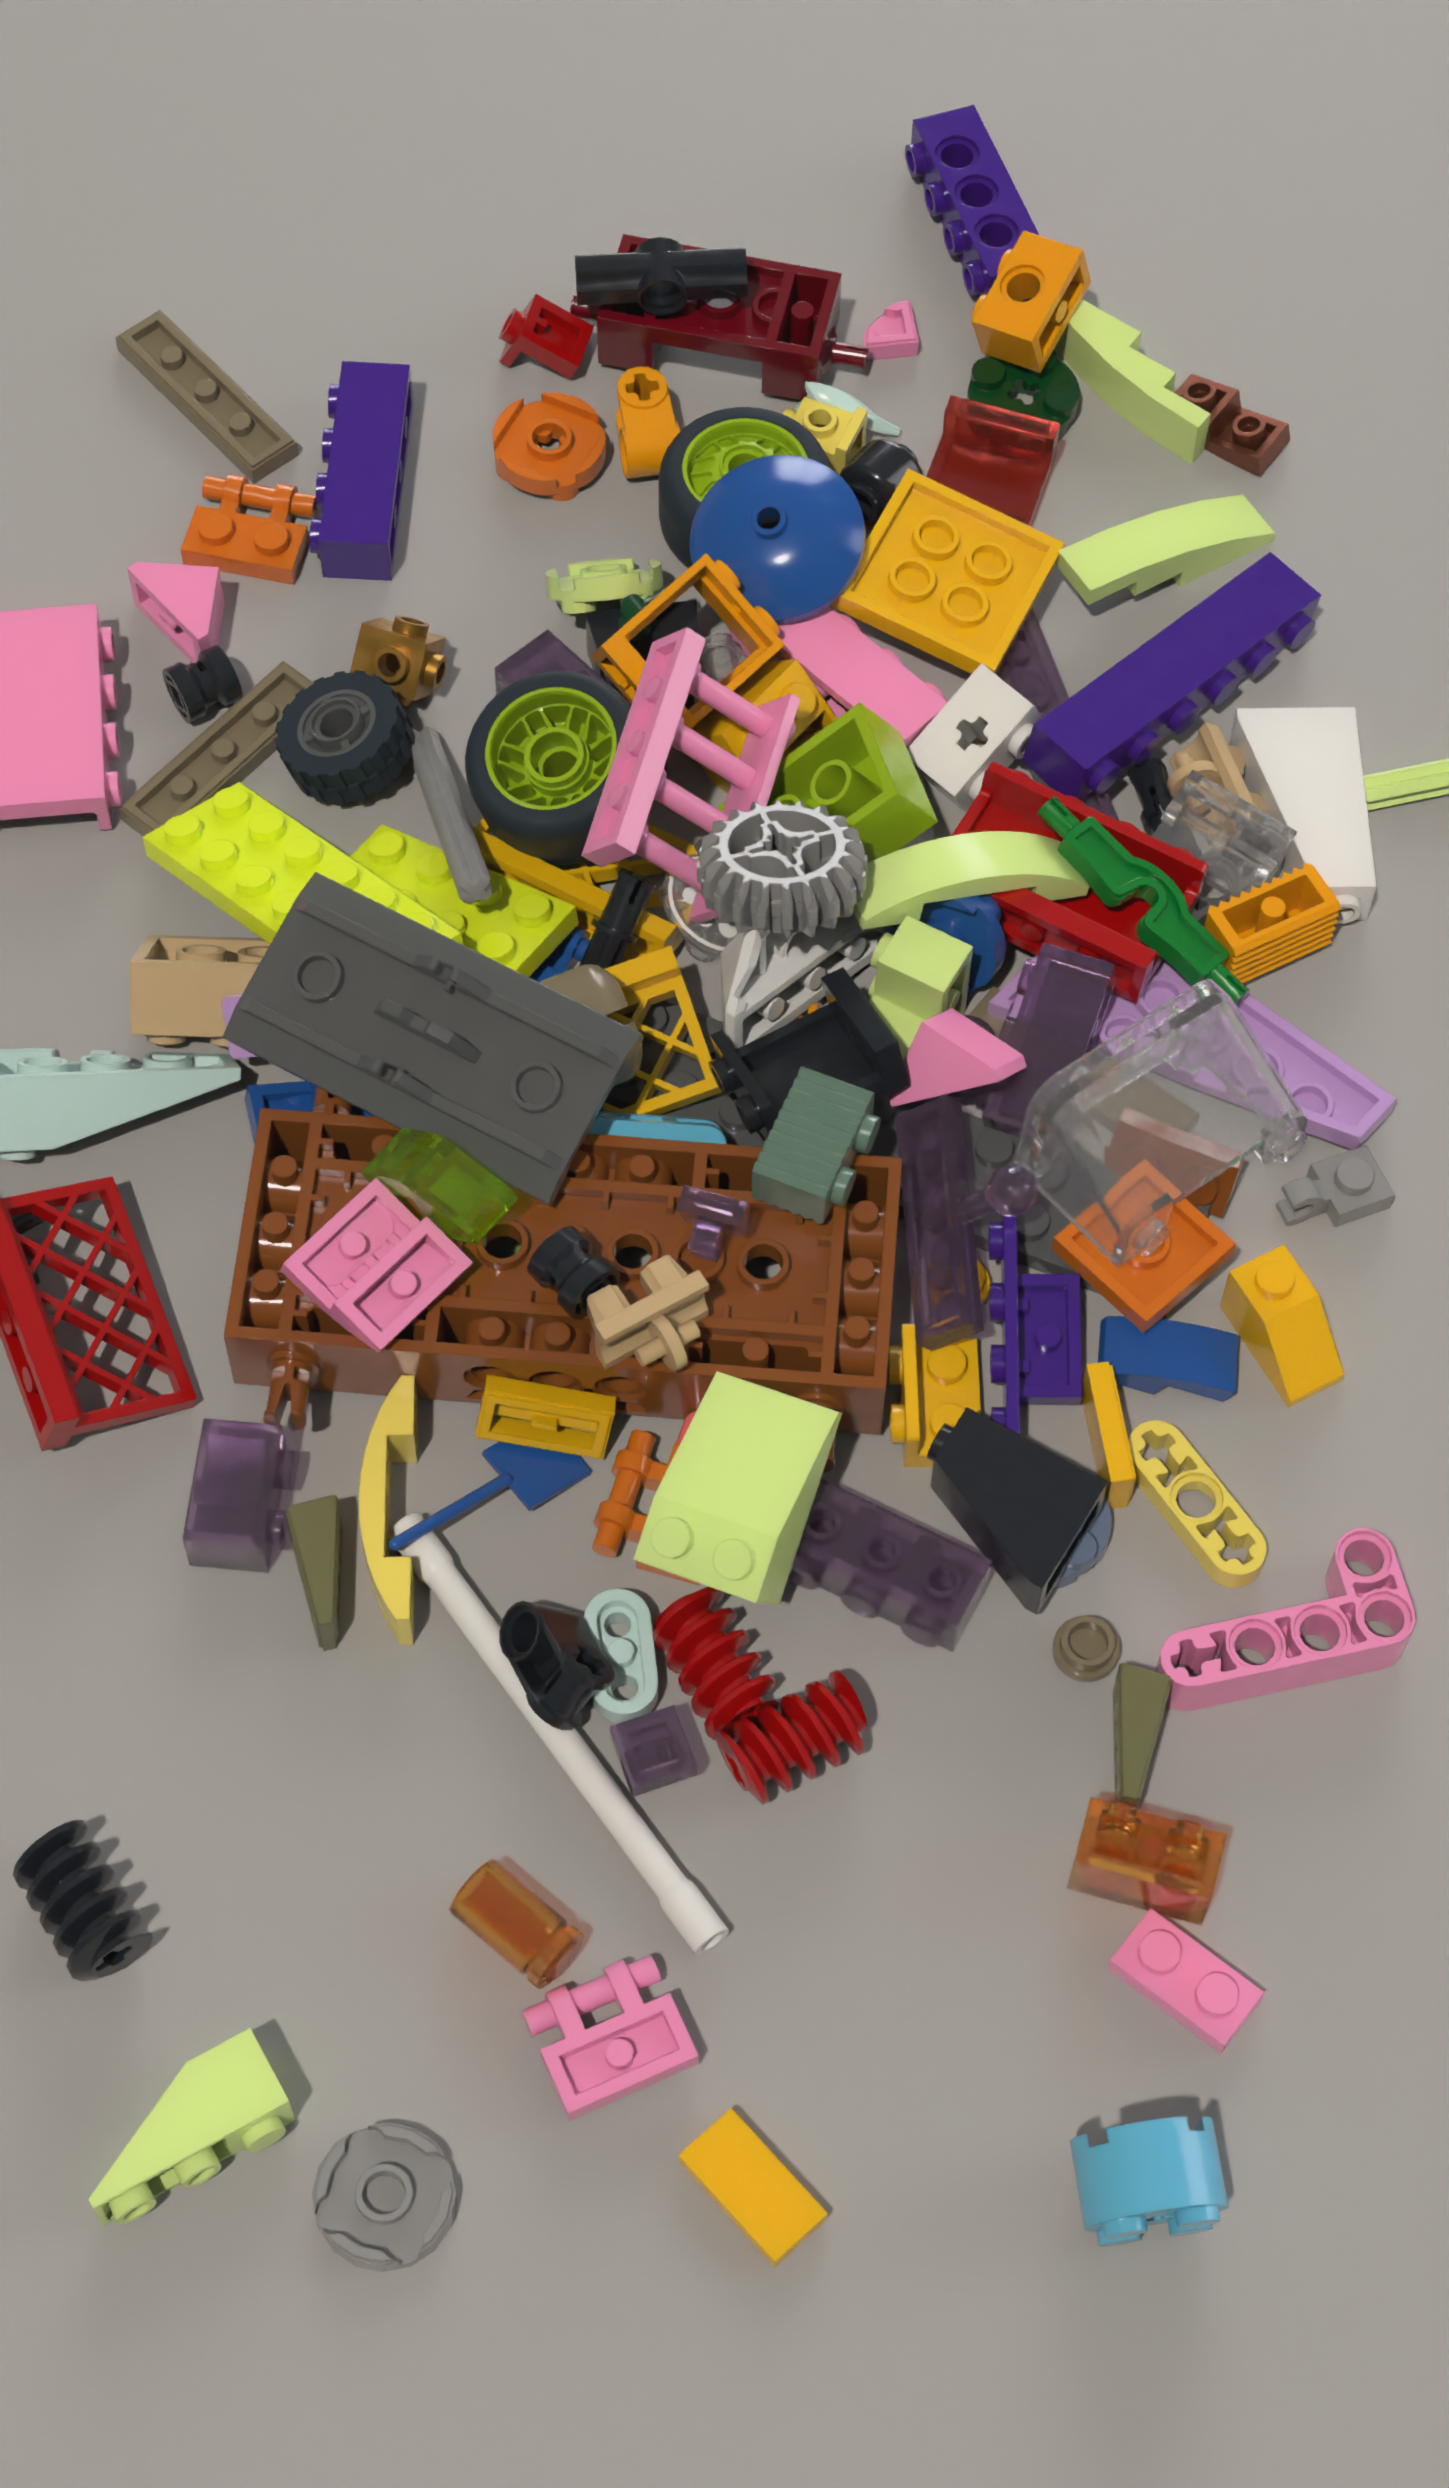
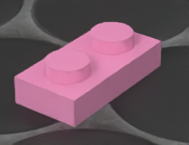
(1185, 1980)

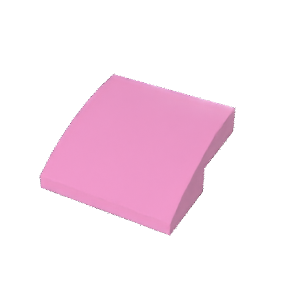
(375, 1266)

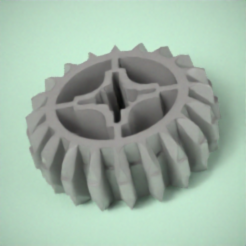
(782, 869)

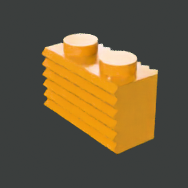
(1274, 922)

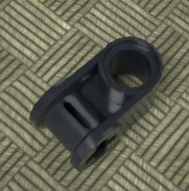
(554, 1660)

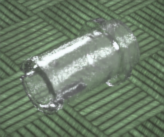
(720, 655)

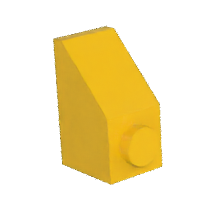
(1283, 1324)

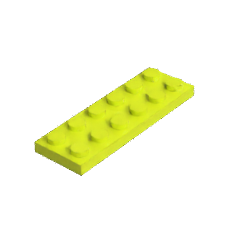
(259, 859)

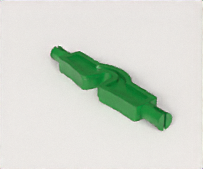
(1120, 877)

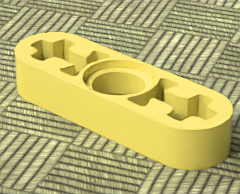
(1238, 1529)

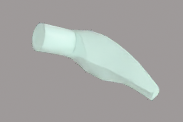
(843, 400)

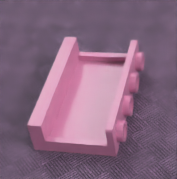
(56, 714)

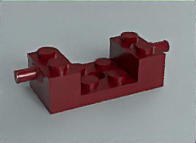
(782, 323)

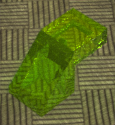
(443, 1183)

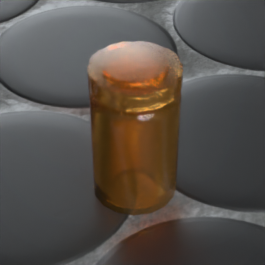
(516, 1923)

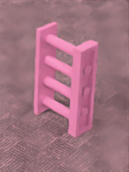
(640, 758)

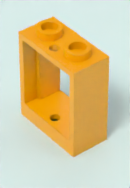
(720, 589)

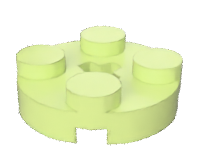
(602, 582)

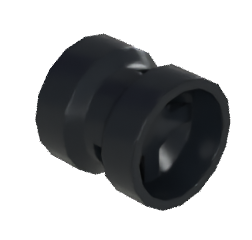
(202, 683)
(571, 1270)

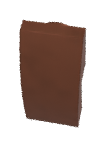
(1235, 432)

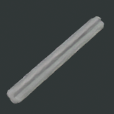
(450, 817)

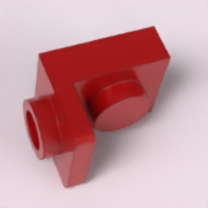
(546, 335)

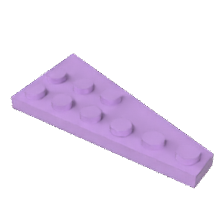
(1332, 1094)

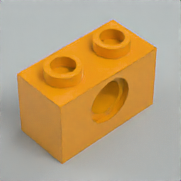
(1029, 330)

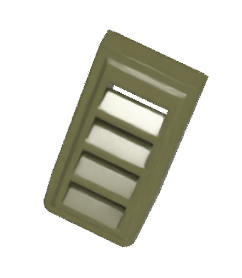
(317, 1545)
(1137, 1717)

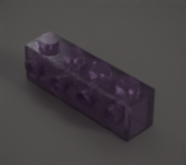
(889, 1567)

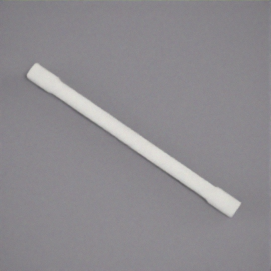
(676, 1894)

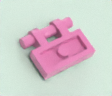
(617, 2054)

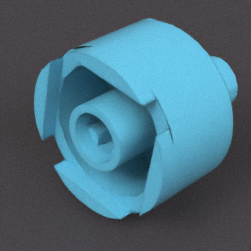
(1150, 2177)

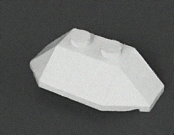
(776, 979)

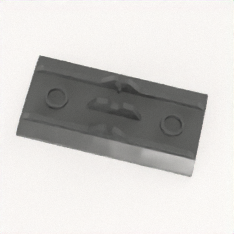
(431, 1035)

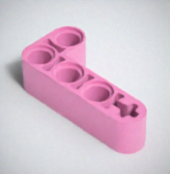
(1279, 1633)

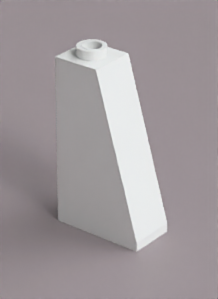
(1314, 782)

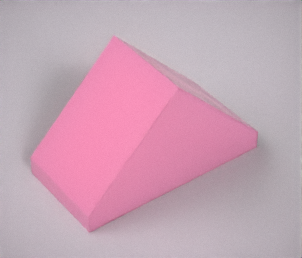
(181, 602)
(954, 1056)

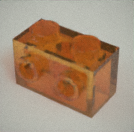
(1147, 1860)

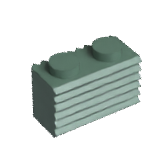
(813, 1145)

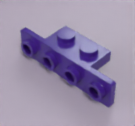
(1039, 1332)

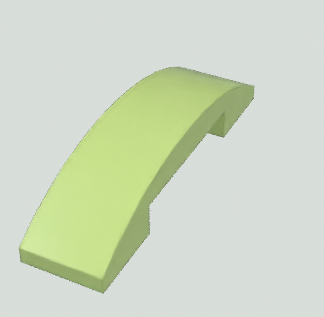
(964, 868)

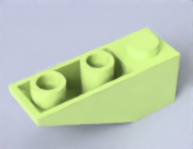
(206, 2114)

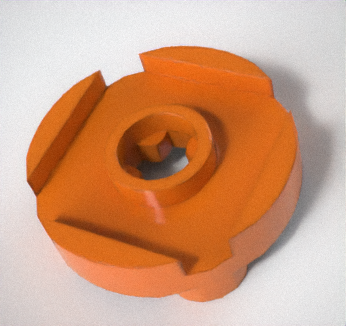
(555, 471)

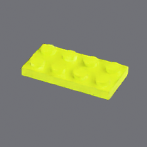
(512, 927)

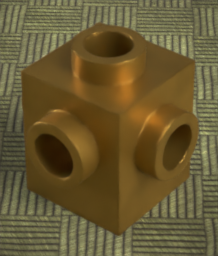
(402, 656)

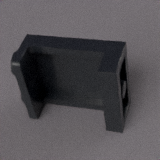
(837, 1040)

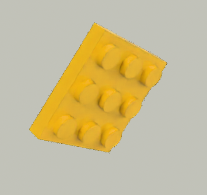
(949, 574)

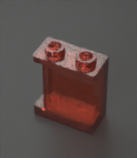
(995, 456)

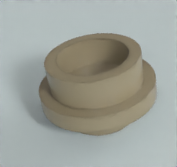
(1086, 1648)

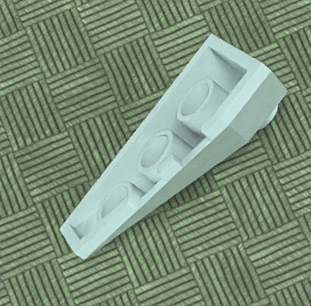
(62, 1101)

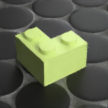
(918, 977)

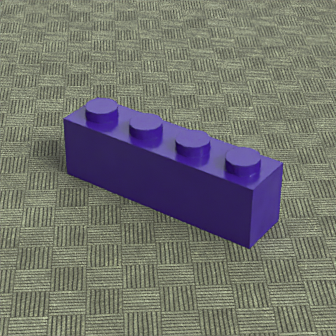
(364, 471)

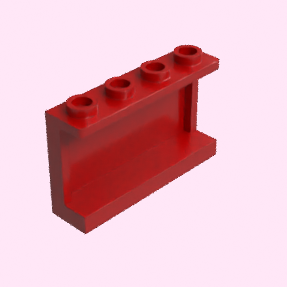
(1082, 923)

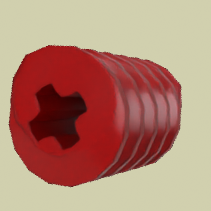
(710, 1661)
(794, 1736)

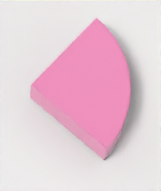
(893, 333)

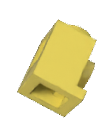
(837, 430)

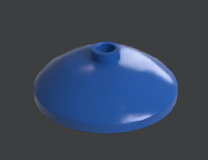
(804, 558)

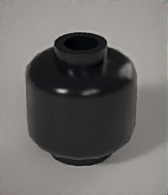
(877, 473)

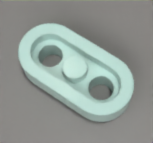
(629, 1655)

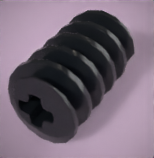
(76, 1906)

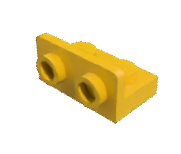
(932, 1391)

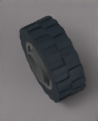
(344, 737)

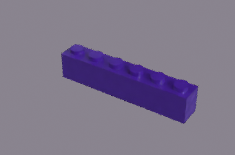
(1172, 679)

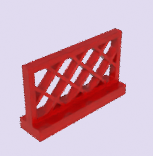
(29, 1335)

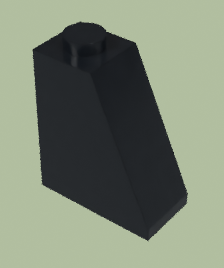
(1014, 1502)

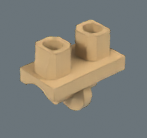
(1214, 760)
(654, 1325)

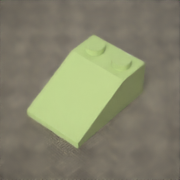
(739, 1490)

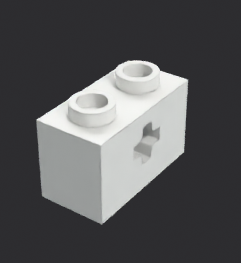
(982, 710)

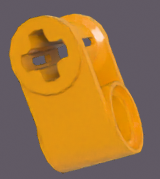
(644, 421)

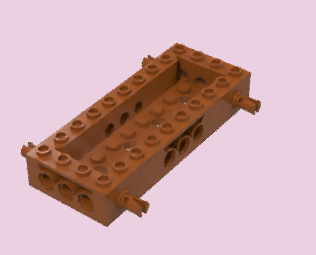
(804, 1332)

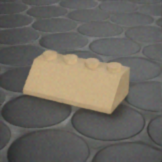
(182, 982)

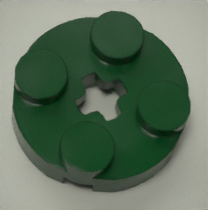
(1053, 390)

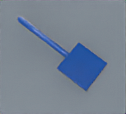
(528, 1471)

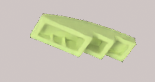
(1135, 386)
(1164, 545)

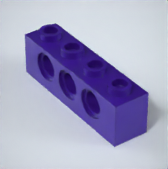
(968, 192)

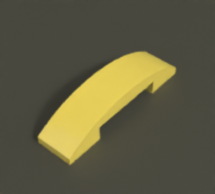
(390, 1441)

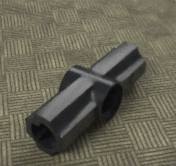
(661, 276)

